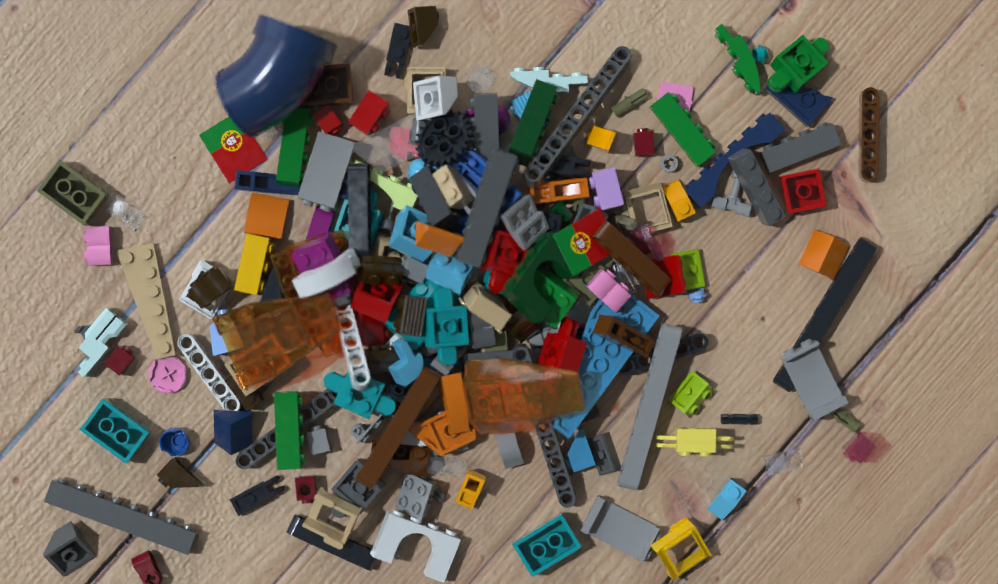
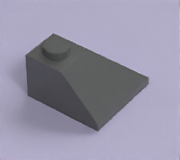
(68, 549)

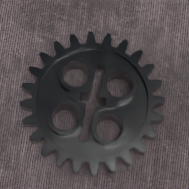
(439, 151)

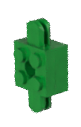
(798, 64)

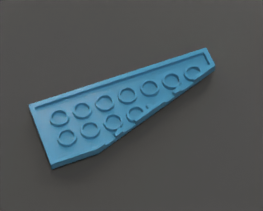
(603, 358)

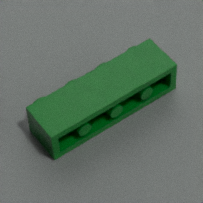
(682, 128)
(292, 148)
(288, 430)

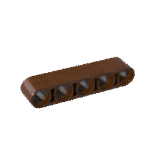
(873, 125)
(631, 258)

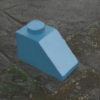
(579, 453)

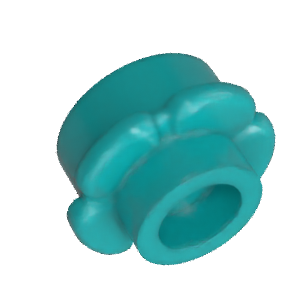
(760, 54)

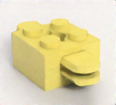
(695, 440)

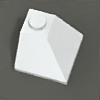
(434, 96)

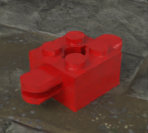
(503, 265)
(563, 349)

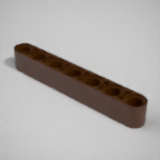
(398, 427)

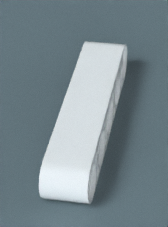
(356, 351)
(203, 366)

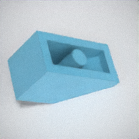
(726, 499)

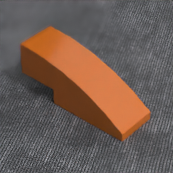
(559, 191)
(454, 403)

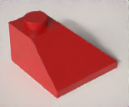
(371, 330)

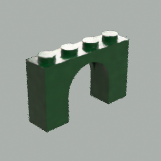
(521, 288)

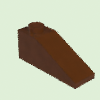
(623, 335)

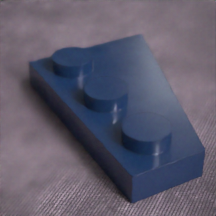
(803, 105)

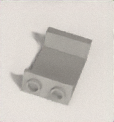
(325, 172)
(813, 379)
(620, 529)

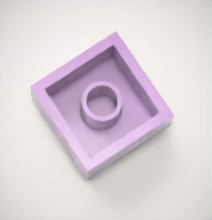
(606, 189)

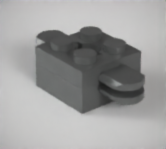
(354, 492)

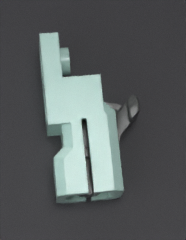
(97, 337)

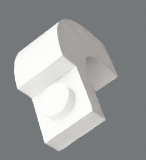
(327, 276)

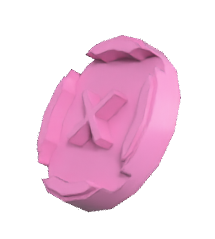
(168, 374)

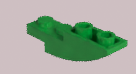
(745, 65)

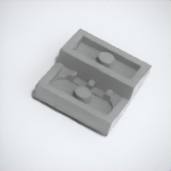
(525, 222)

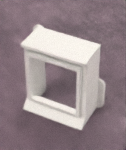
(219, 305)

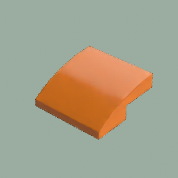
(266, 216)

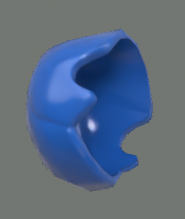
(174, 441)

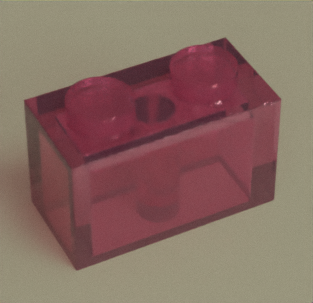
(857, 448)

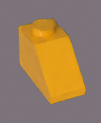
(599, 138)
(678, 200)

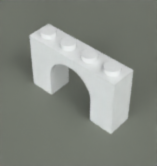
(396, 527)

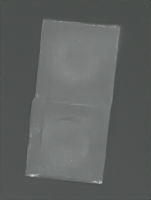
(124, 212)

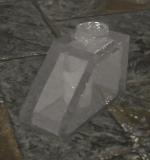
(783, 461)

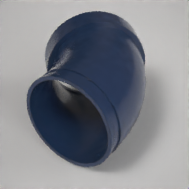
(272, 75)

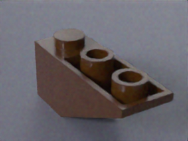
(409, 459)

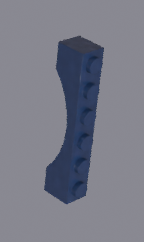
(762, 133)
(266, 183)

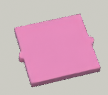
(683, 93)

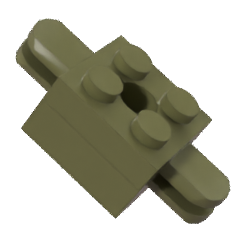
(581, 279)

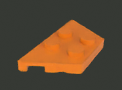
(436, 434)

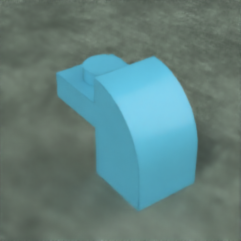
(409, 364)

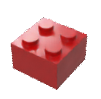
(369, 114)
(802, 191)
(376, 300)

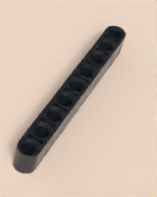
(831, 301)

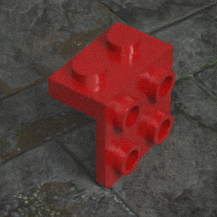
(672, 267)

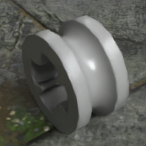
(667, 157)

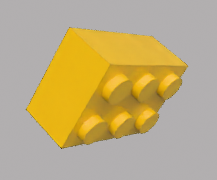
(254, 264)

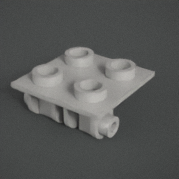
(361, 432)
(415, 496)

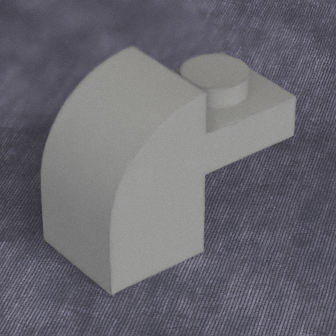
(509, 449)

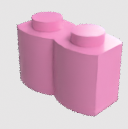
(99, 246)
(608, 290)

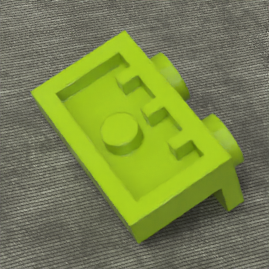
(691, 268)
(691, 394)

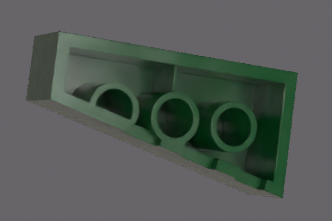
(532, 121)

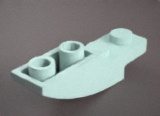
(529, 77)

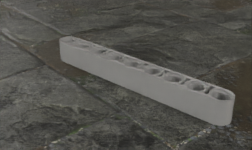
(649, 406)

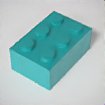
(115, 430)
(546, 544)

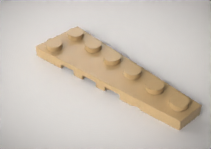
(146, 285)

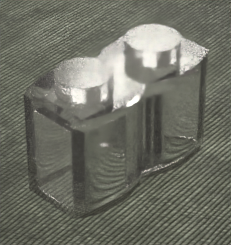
(453, 466)

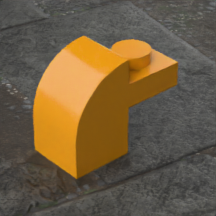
(470, 489)

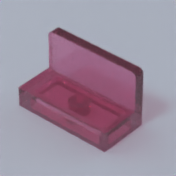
(645, 241)

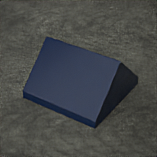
(233, 430)

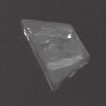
(389, 146)

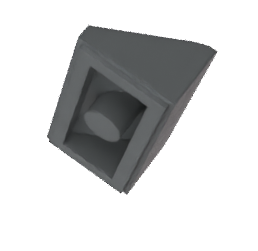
(604, 453)

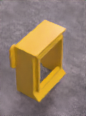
(677, 533)

